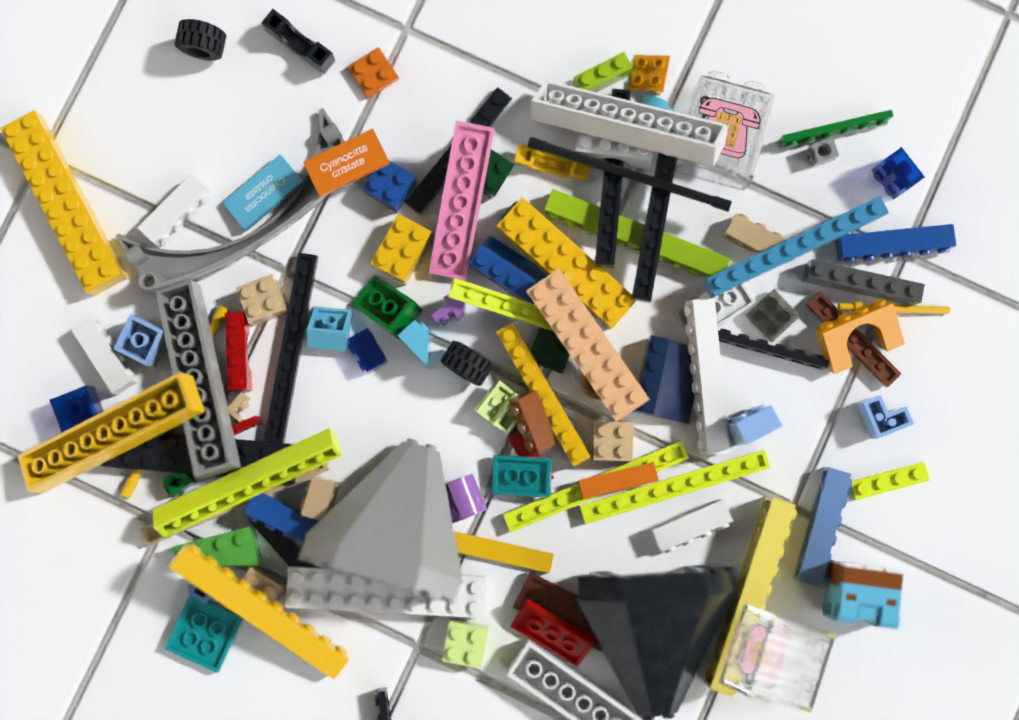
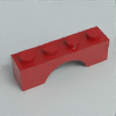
(236, 334)

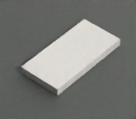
(727, 305)

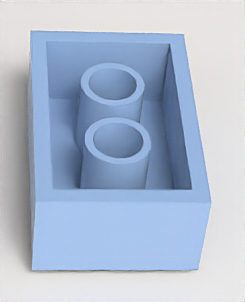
(753, 424)

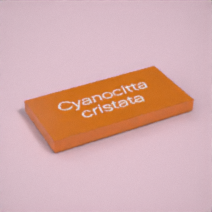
(346, 163)

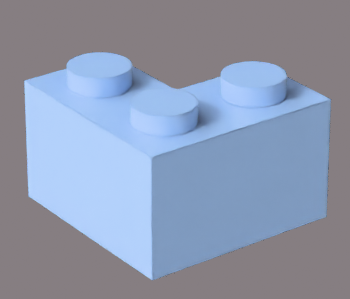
(879, 420)

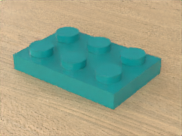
(522, 475)

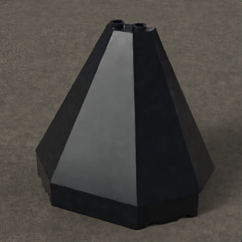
(655, 629)

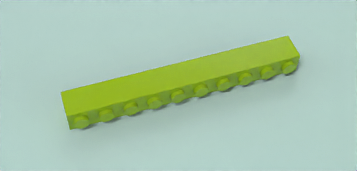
(630, 232)

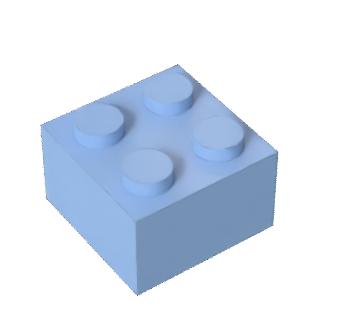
(142, 341)

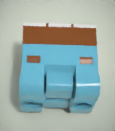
(863, 594)

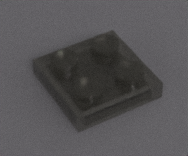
(772, 315)

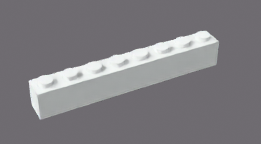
(707, 376)

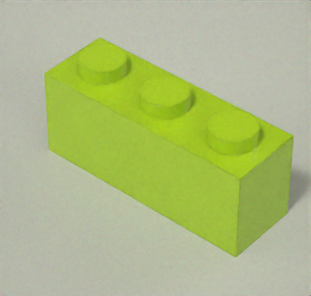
(604, 74)

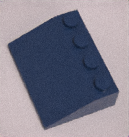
(666, 380)

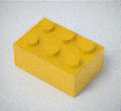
(401, 249)

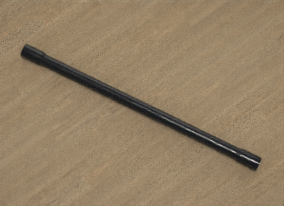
(714, 201)

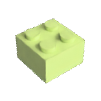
(465, 643)

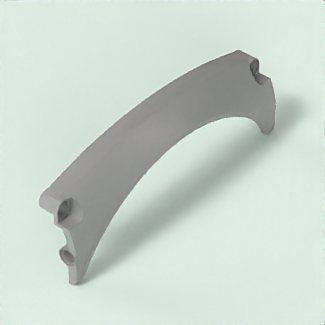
(178, 266)

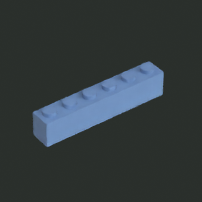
(822, 526)

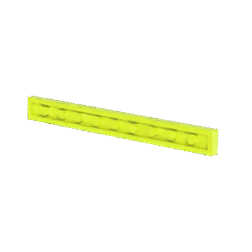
(674, 486)
(572, 495)

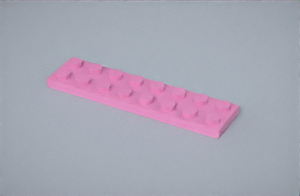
(461, 200)

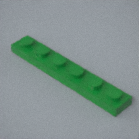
(828, 131)

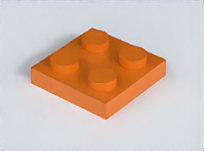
(373, 72)

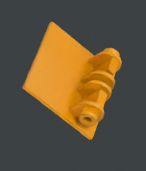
(649, 73)

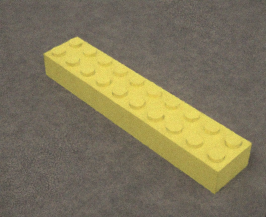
(753, 580)

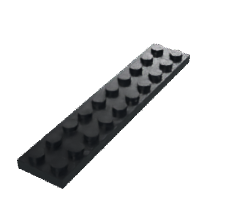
(171, 454)

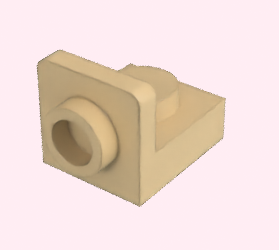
(239, 404)

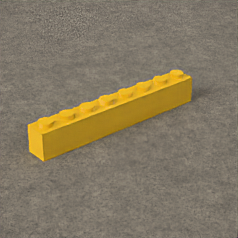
(536, 380)

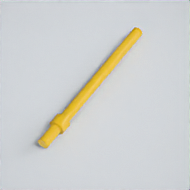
(899, 308)

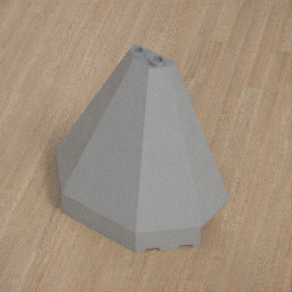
(394, 527)

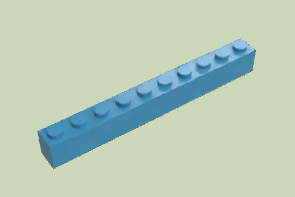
(795, 247)

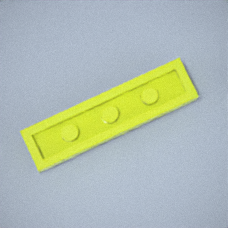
(889, 480)

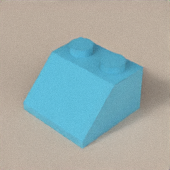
(329, 329)
(417, 339)

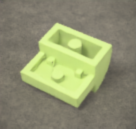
(496, 407)

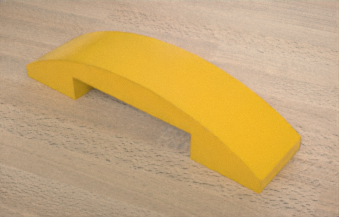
(551, 164)

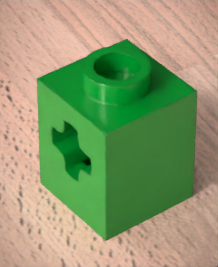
(169, 483)

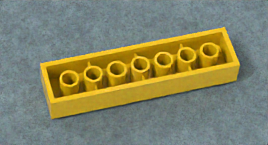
(554, 250)

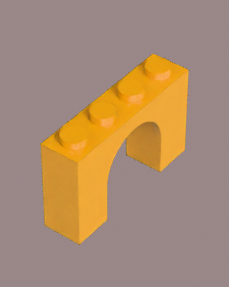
(835, 333)

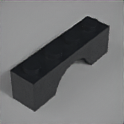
(288, 35)

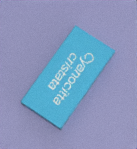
(263, 192)

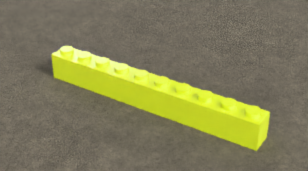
(246, 483)

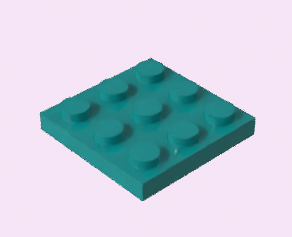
(204, 633)

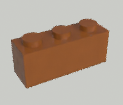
(532, 422)

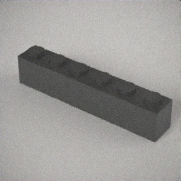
(863, 282)

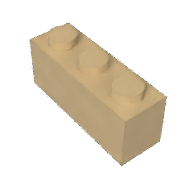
(751, 236)

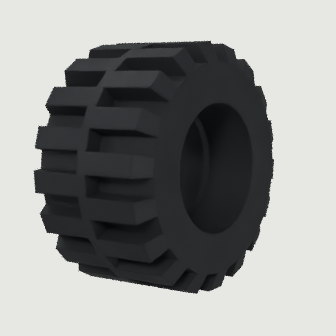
(200, 39)
(466, 363)

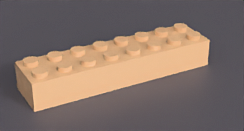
(587, 345)

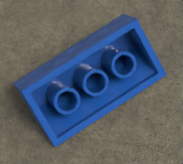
(506, 268)

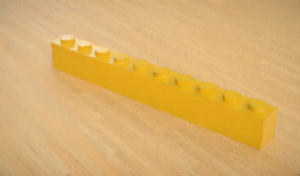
(259, 610)

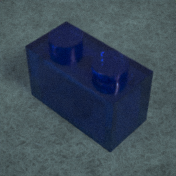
(367, 350)

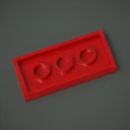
(552, 633)

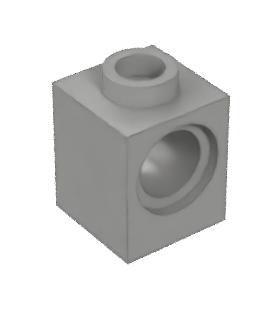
(827, 146)

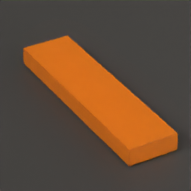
(618, 480)

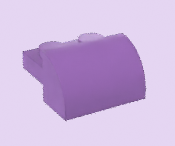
(452, 308)
(464, 498)

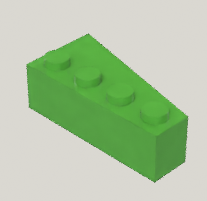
(230, 548)

